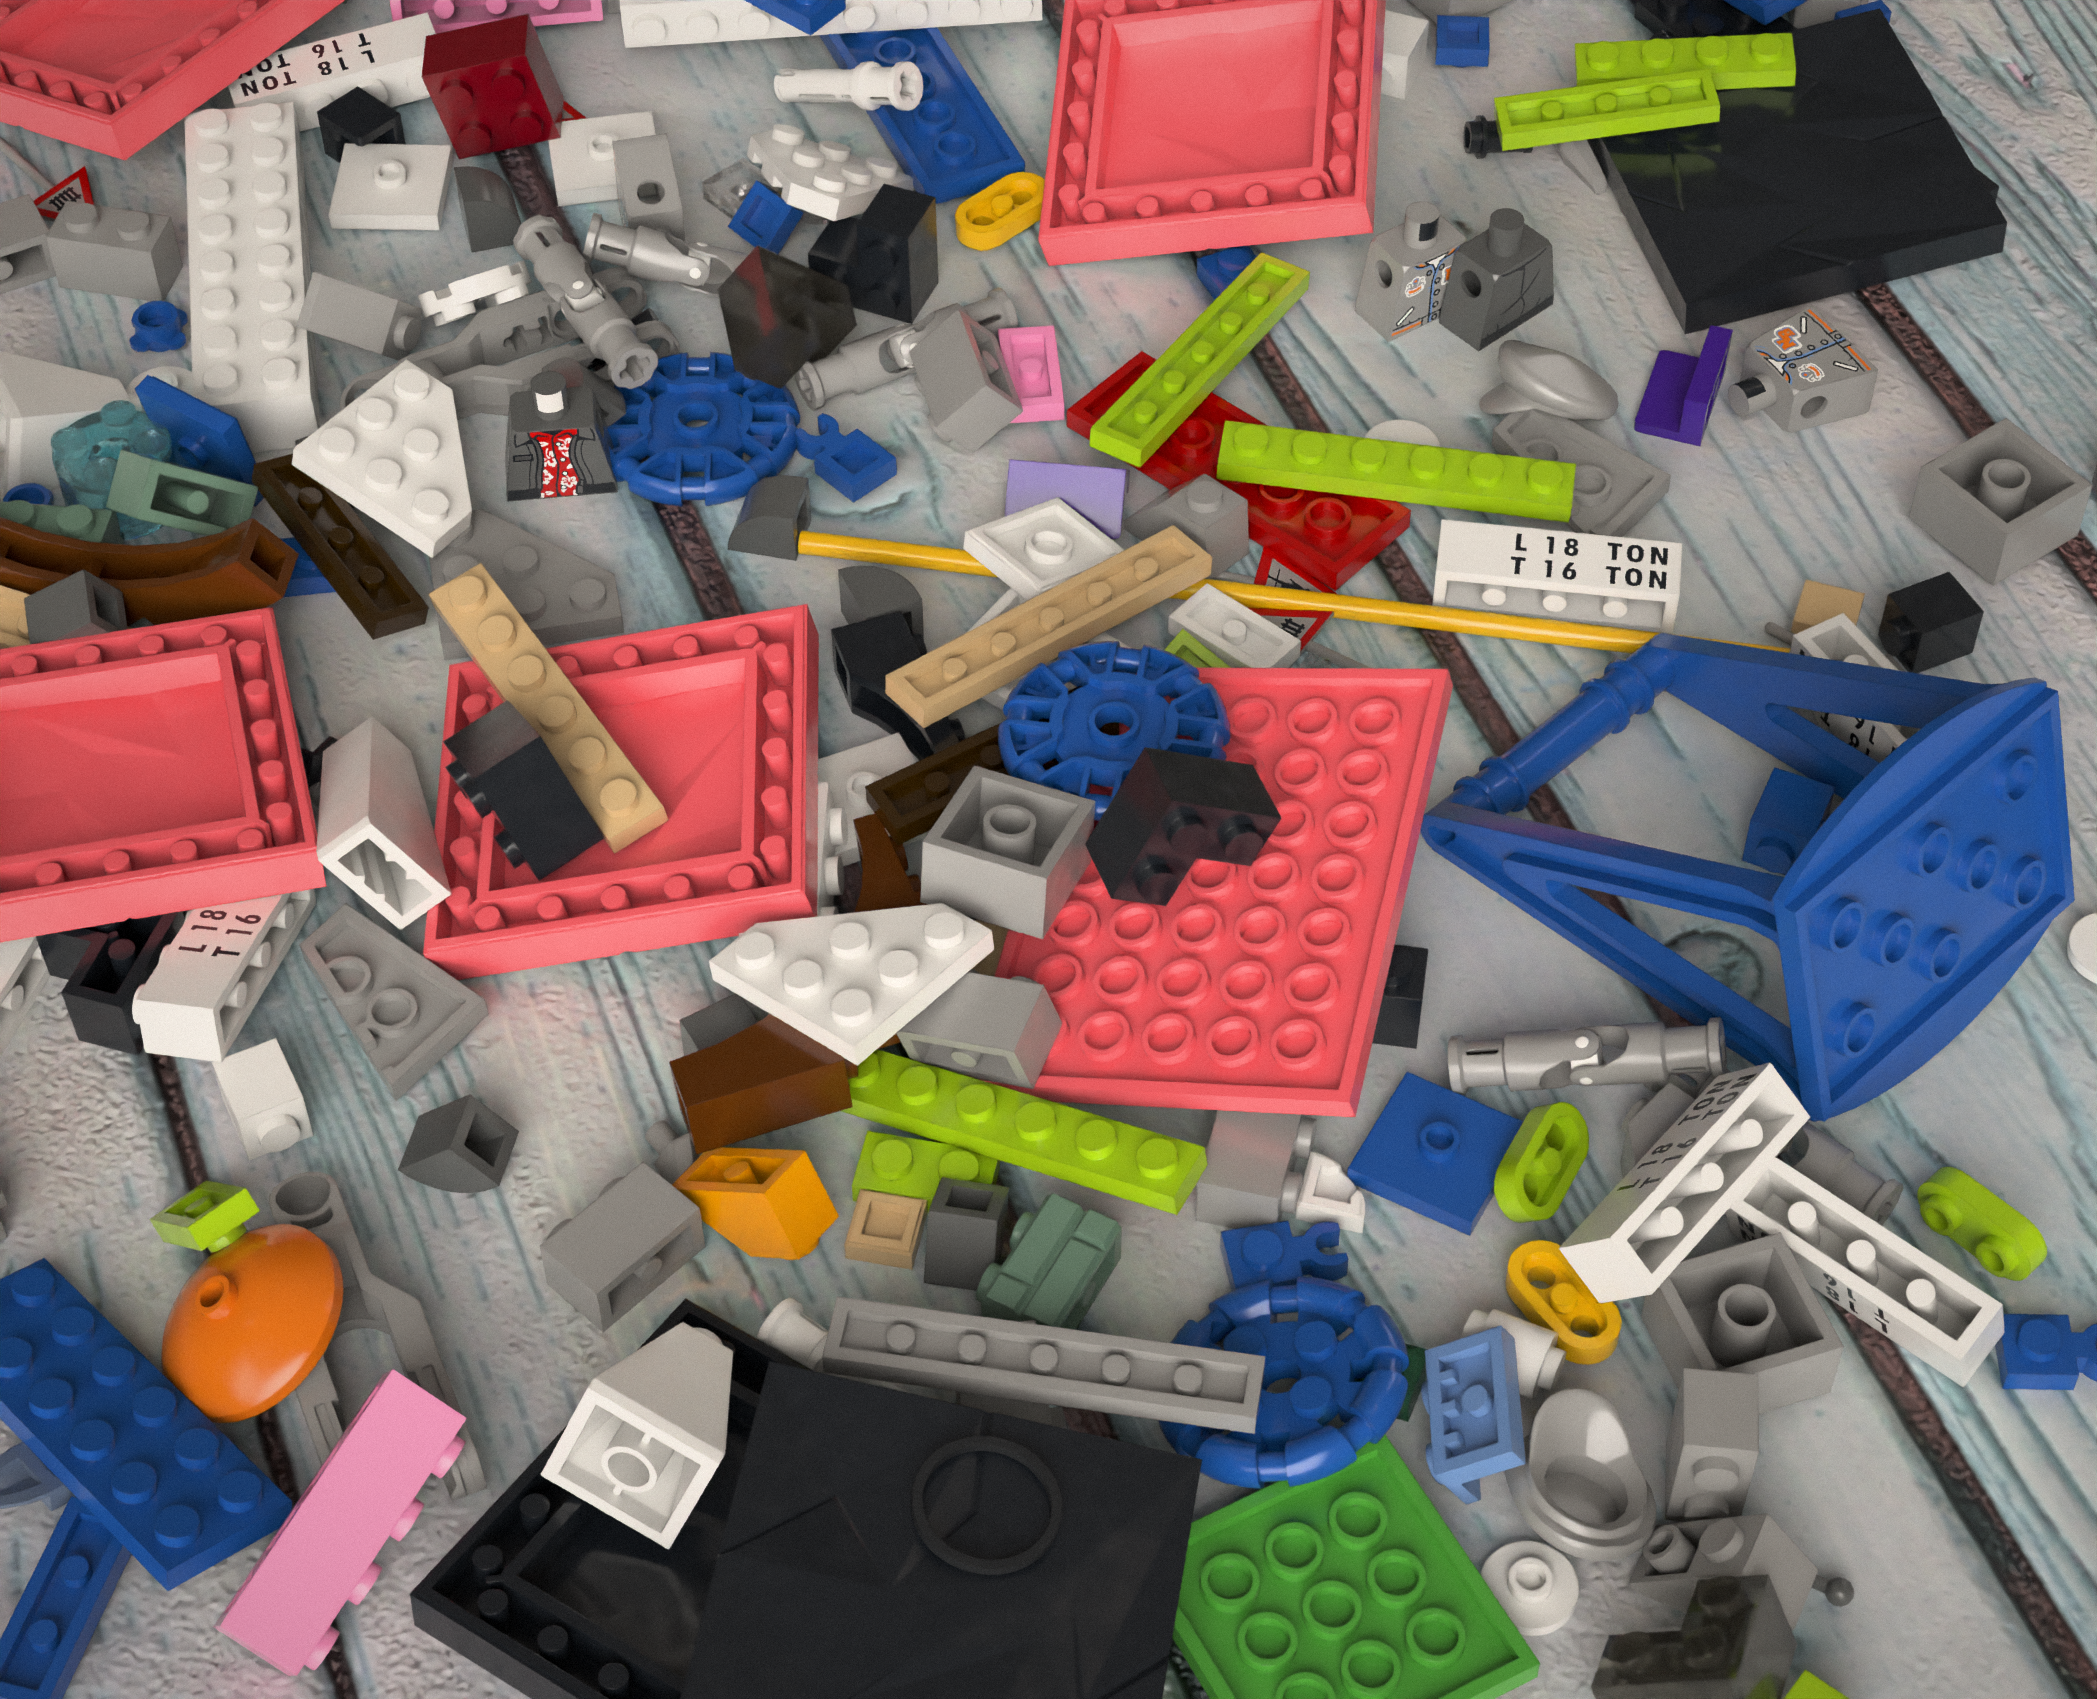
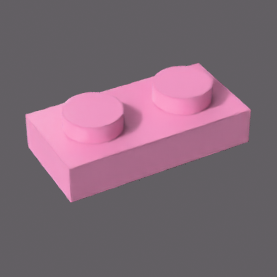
(1035, 371)

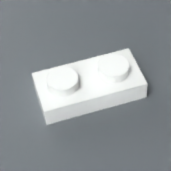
(1234, 631)

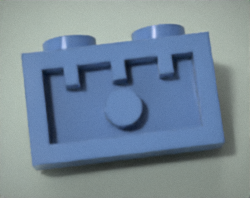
(1473, 1411)

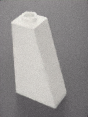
(378, 825)

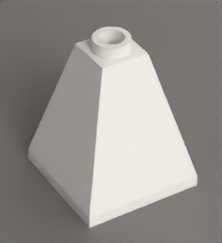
(38, 402)
(650, 1433)

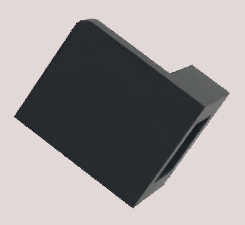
(360, 121)

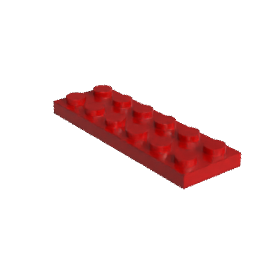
(1312, 530)

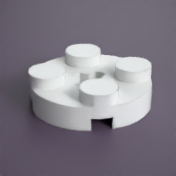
(493, 286)

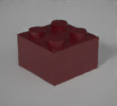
(492, 86)

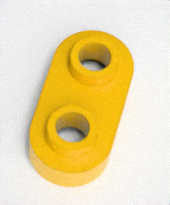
(1000, 211)
(1564, 1305)

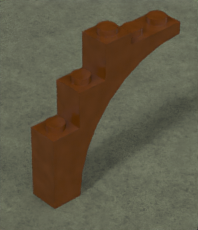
(161, 582)
(770, 1070)

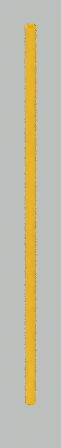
(1272, 597)

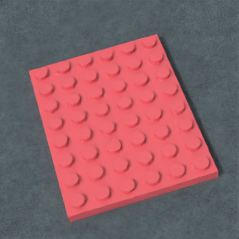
(1268, 973)

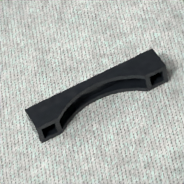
(863, 658)

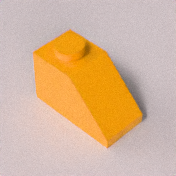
(760, 1199)

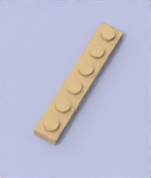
(1047, 625)
(541, 692)

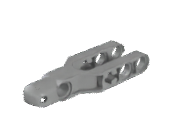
(488, 340)
(368, 1302)

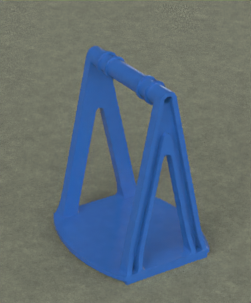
(1890, 916)

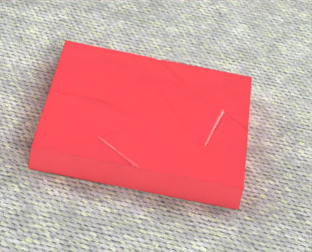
(132, 68)
(1211, 125)
(727, 744)
(149, 775)

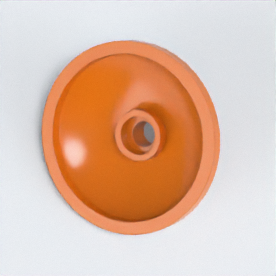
(253, 1322)

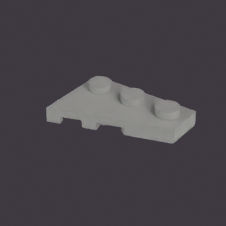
(1609, 482)
(390, 997)

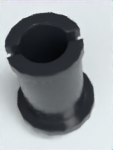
(1483, 138)

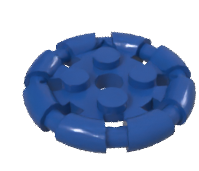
(706, 390)
(1107, 695)
(1325, 1384)

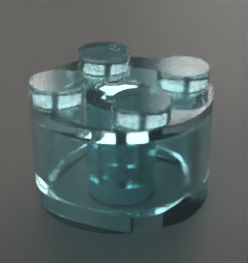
(89, 452)

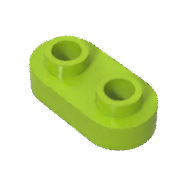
(1541, 1162)
(1981, 1224)

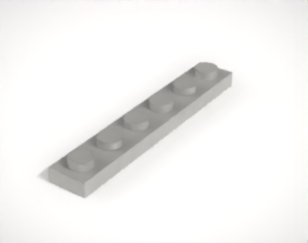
(1044, 1364)

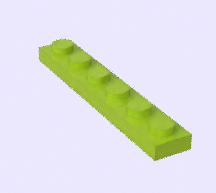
(1199, 360)
(1396, 471)
(1027, 1131)

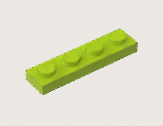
(1733, 60)
(1606, 109)

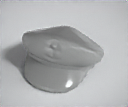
(1548, 382)
(1582, 1479)

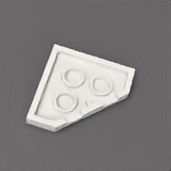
(822, 174)
(397, 458)
(853, 974)

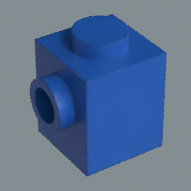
(1786, 820)

